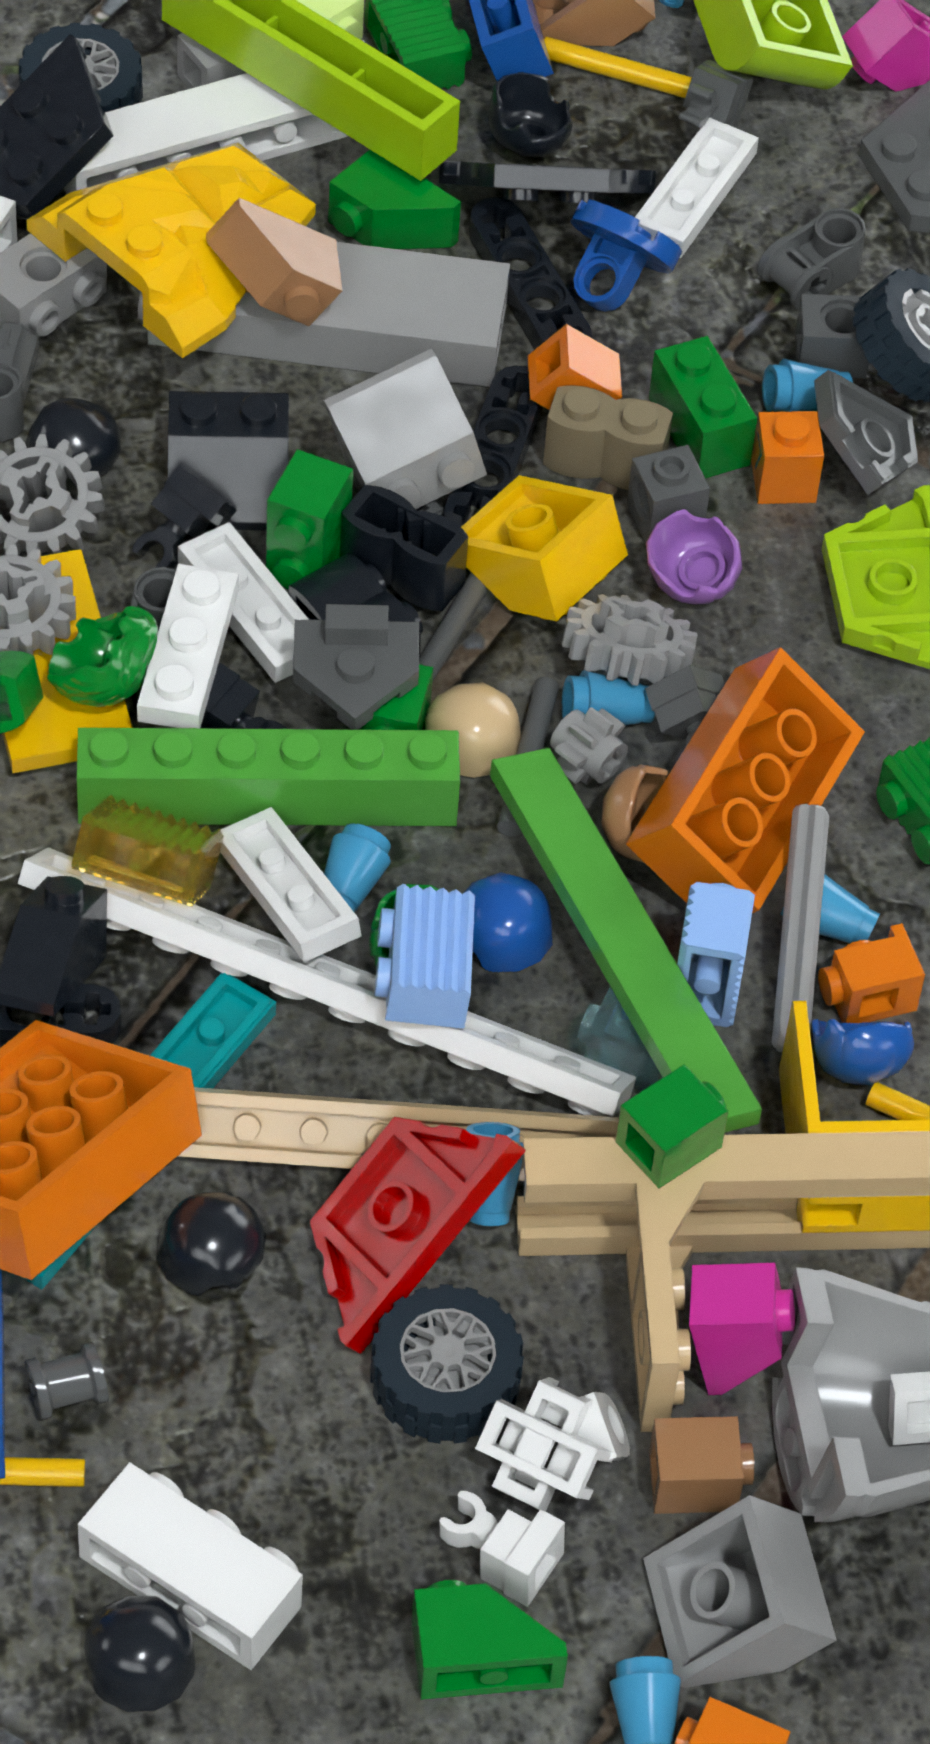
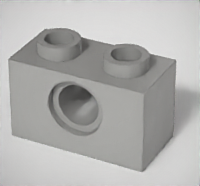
(43, 288)

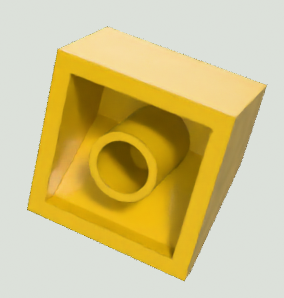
(544, 545)

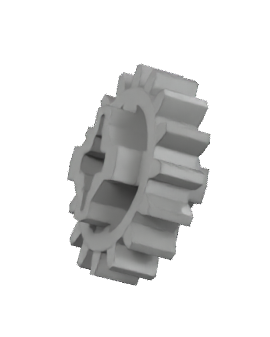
(52, 521)
(33, 602)
(628, 639)

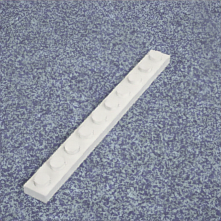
(347, 990)

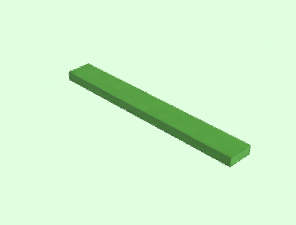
(618, 929)

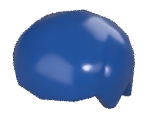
(510, 923)
(862, 1050)

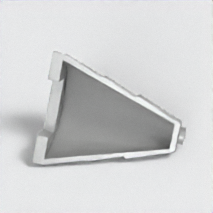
(836, 1398)

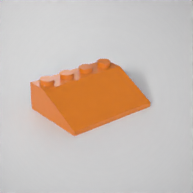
(80, 1136)

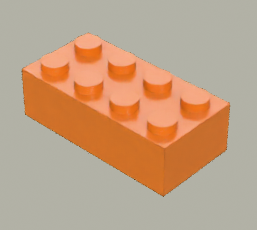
(733, 791)

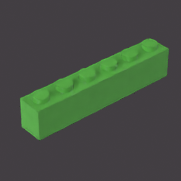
(297, 772)

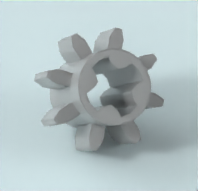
(589, 745)

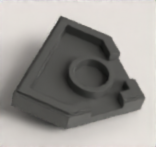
(865, 431)
(356, 659)

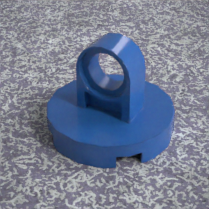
(619, 246)

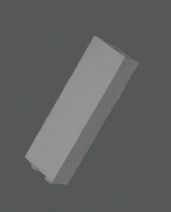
(386, 314)

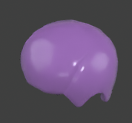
(693, 557)

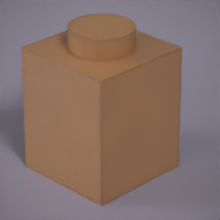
(698, 1464)

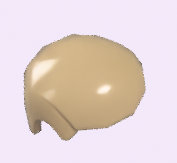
(485, 724)

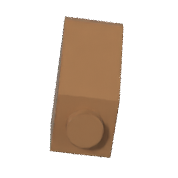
(593, 20)
(278, 260)

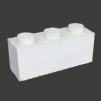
(192, 1560)

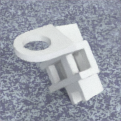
(588, 1434)

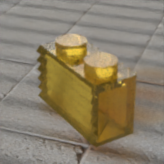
(147, 851)

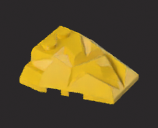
(156, 230)

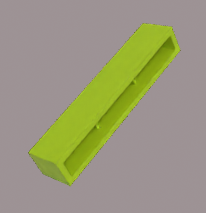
(328, 75)

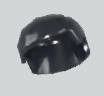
(527, 116)
(85, 426)
(210, 1242)
(139, 1653)

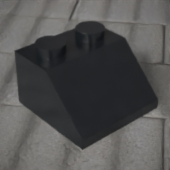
(232, 445)

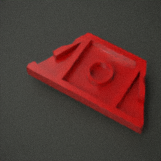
(402, 1214)

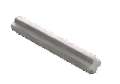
(801, 915)

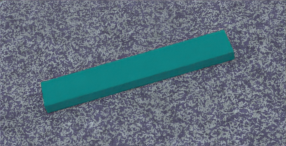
(209, 1044)

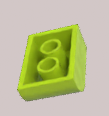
(777, 40)

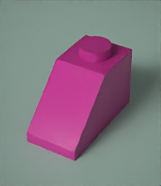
(891, 45)
(738, 1321)

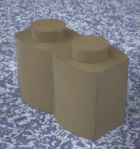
(599, 436)

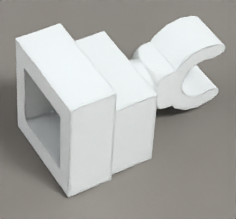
(514, 1552)

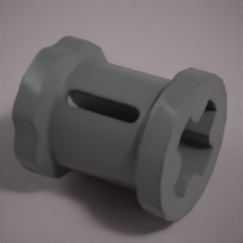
(66, 1381)

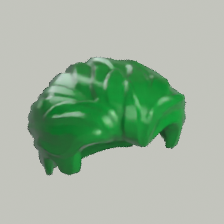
(105, 658)

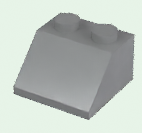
(406, 432)
(739, 1595)

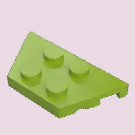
(883, 580)

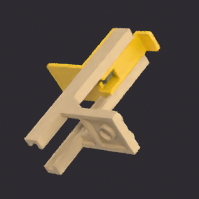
(759, 1192)

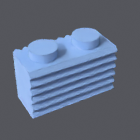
(716, 946)
(428, 956)

